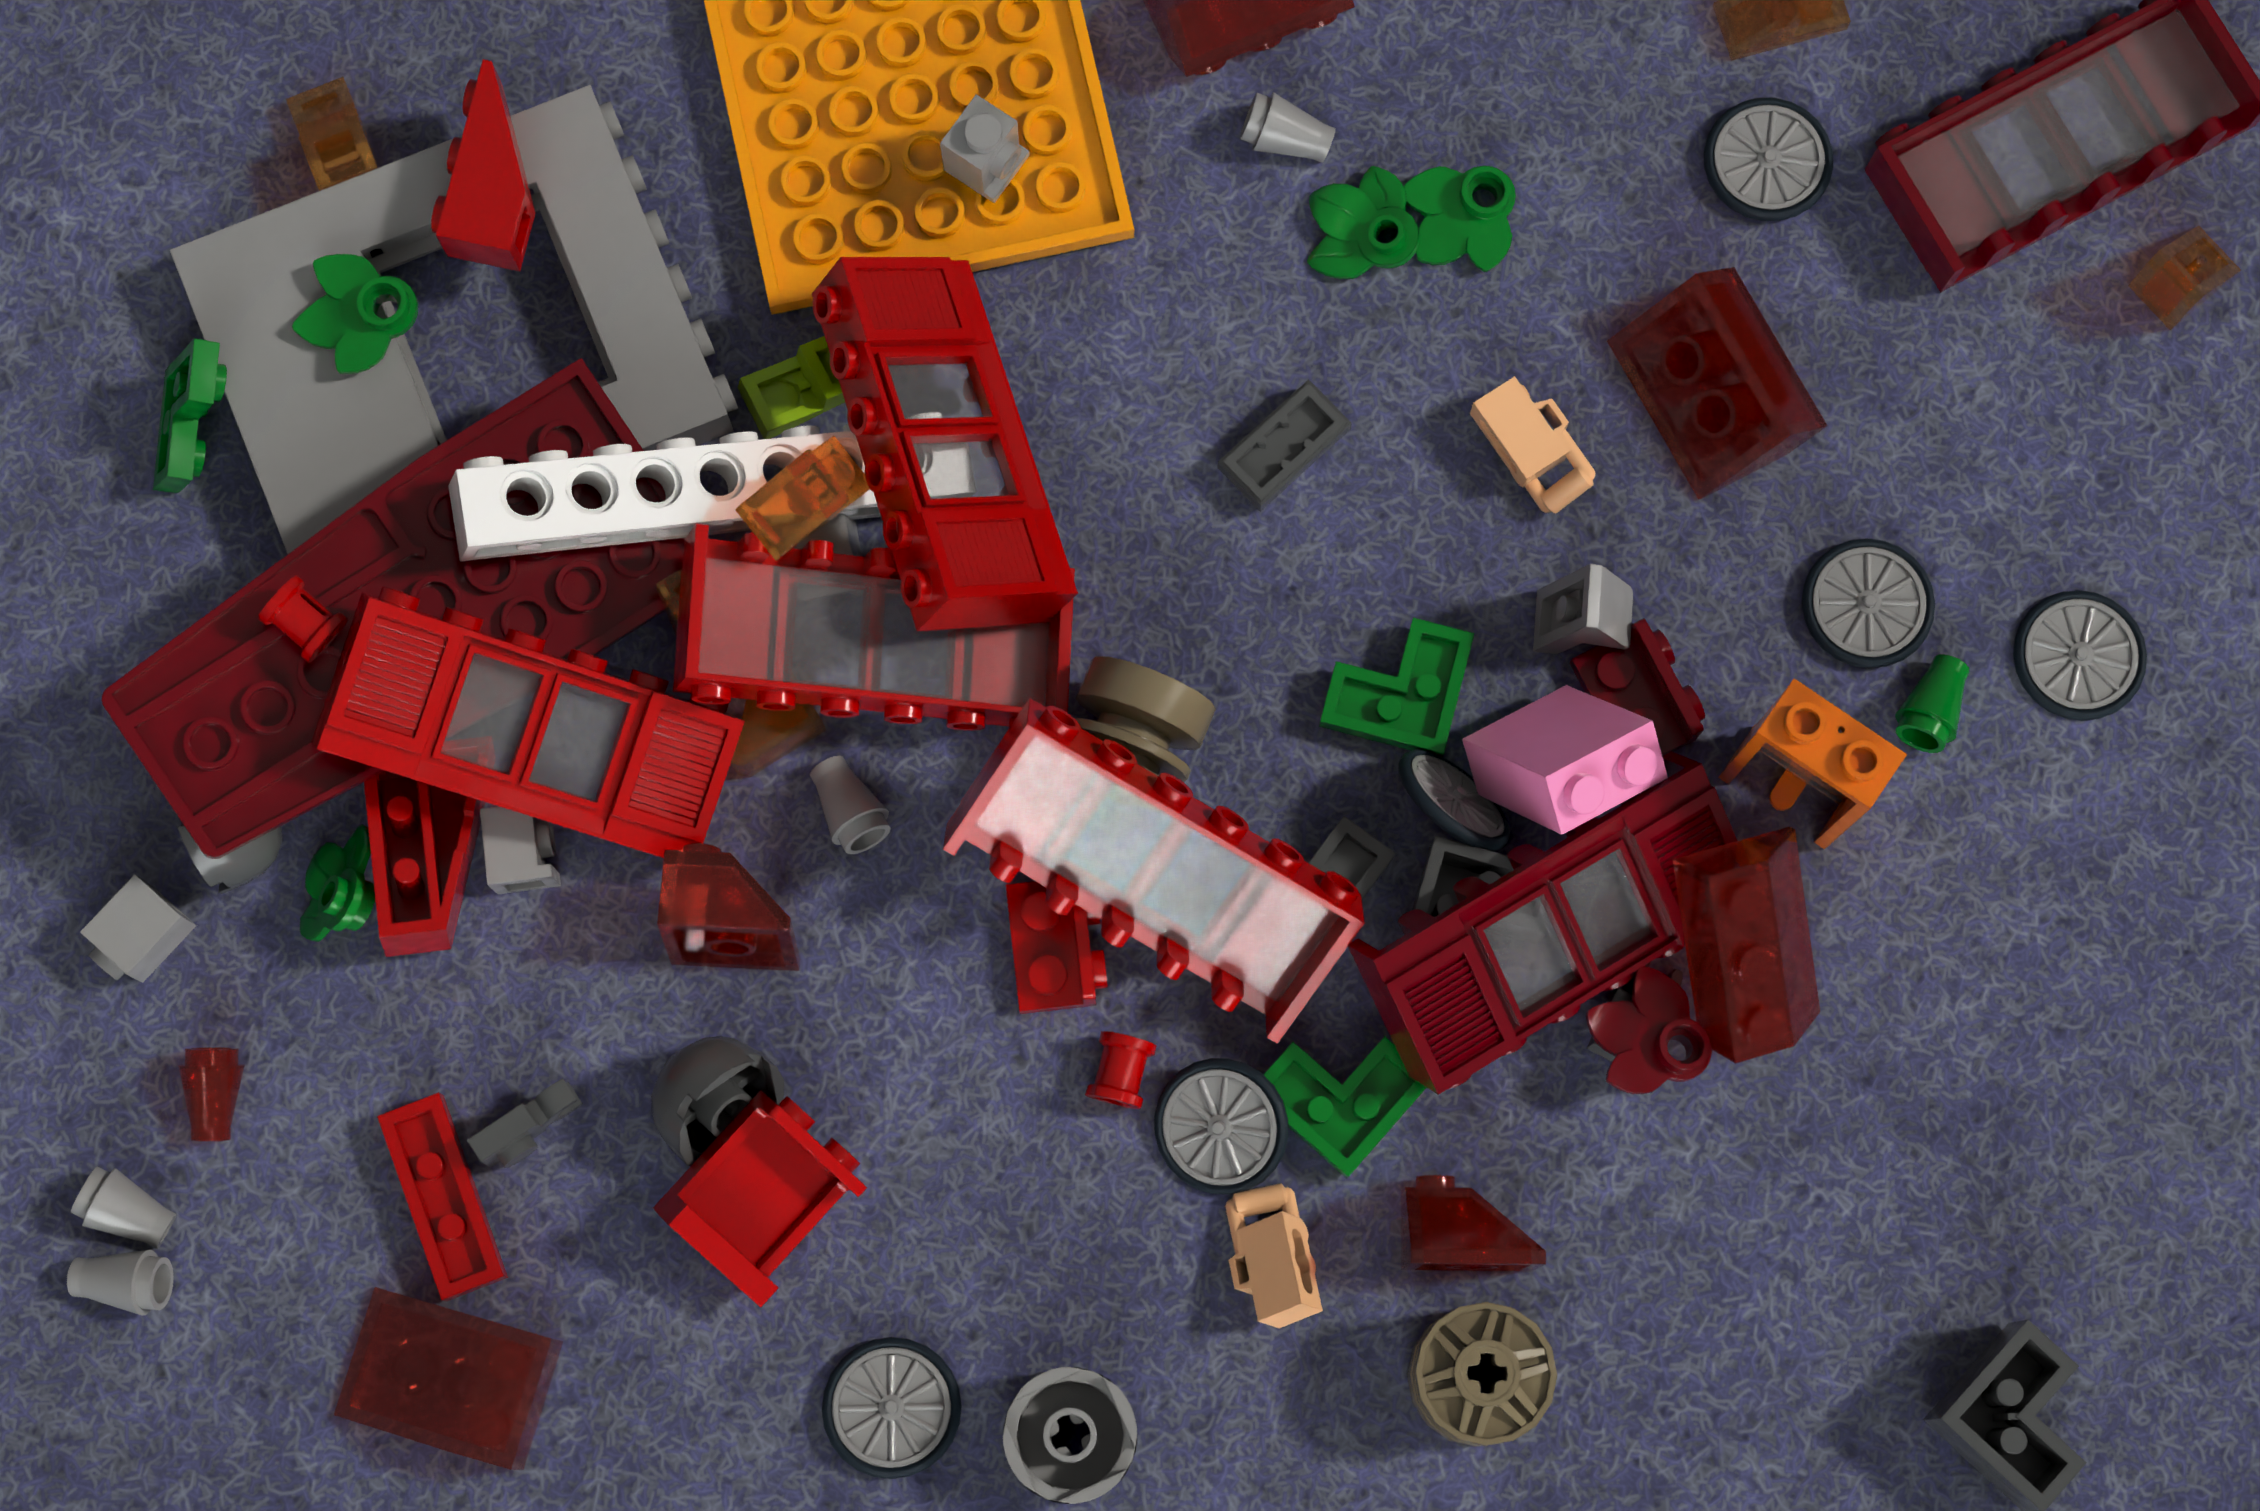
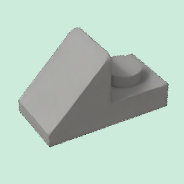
(1583, 608)

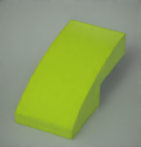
(792, 390)

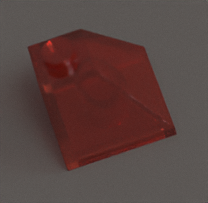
(720, 914)
(1460, 1231)

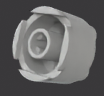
(1034, 1421)

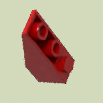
(488, 196)

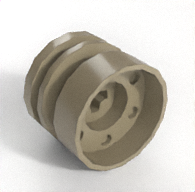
(1144, 713)
(1454, 1403)

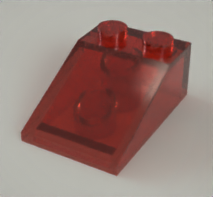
(448, 1379)

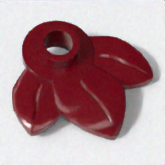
(1641, 1031)

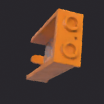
(1823, 750)

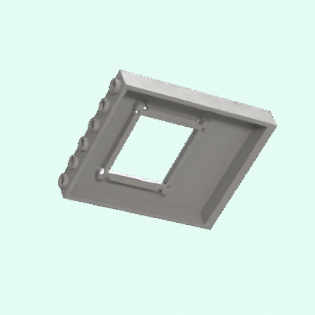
(337, 437)

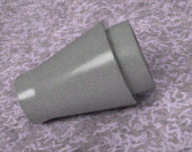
(1284, 129)
(850, 808)
(121, 1208)
(126, 1280)

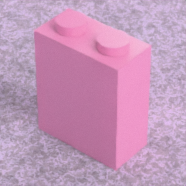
(1565, 758)

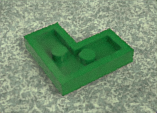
(189, 390)
(1406, 709)
(1349, 1117)

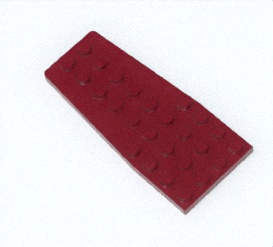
(234, 706)

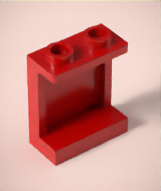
(758, 1192)

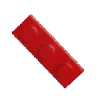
(442, 1197)

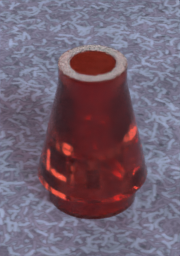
(211, 1090)

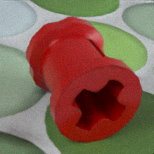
(302, 618)
(1121, 1070)

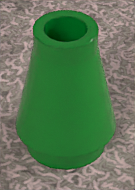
(1933, 707)

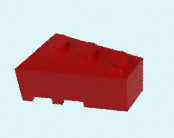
(419, 859)

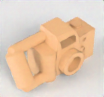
(1531, 446)
(1273, 1256)

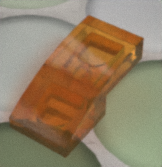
(332, 133)

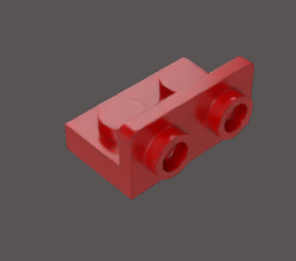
(1052, 952)

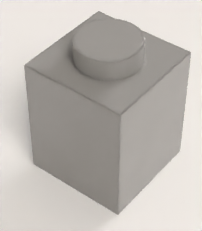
(136, 931)

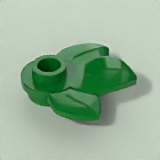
(1453, 219)
(1354, 221)
(348, 312)
(338, 887)

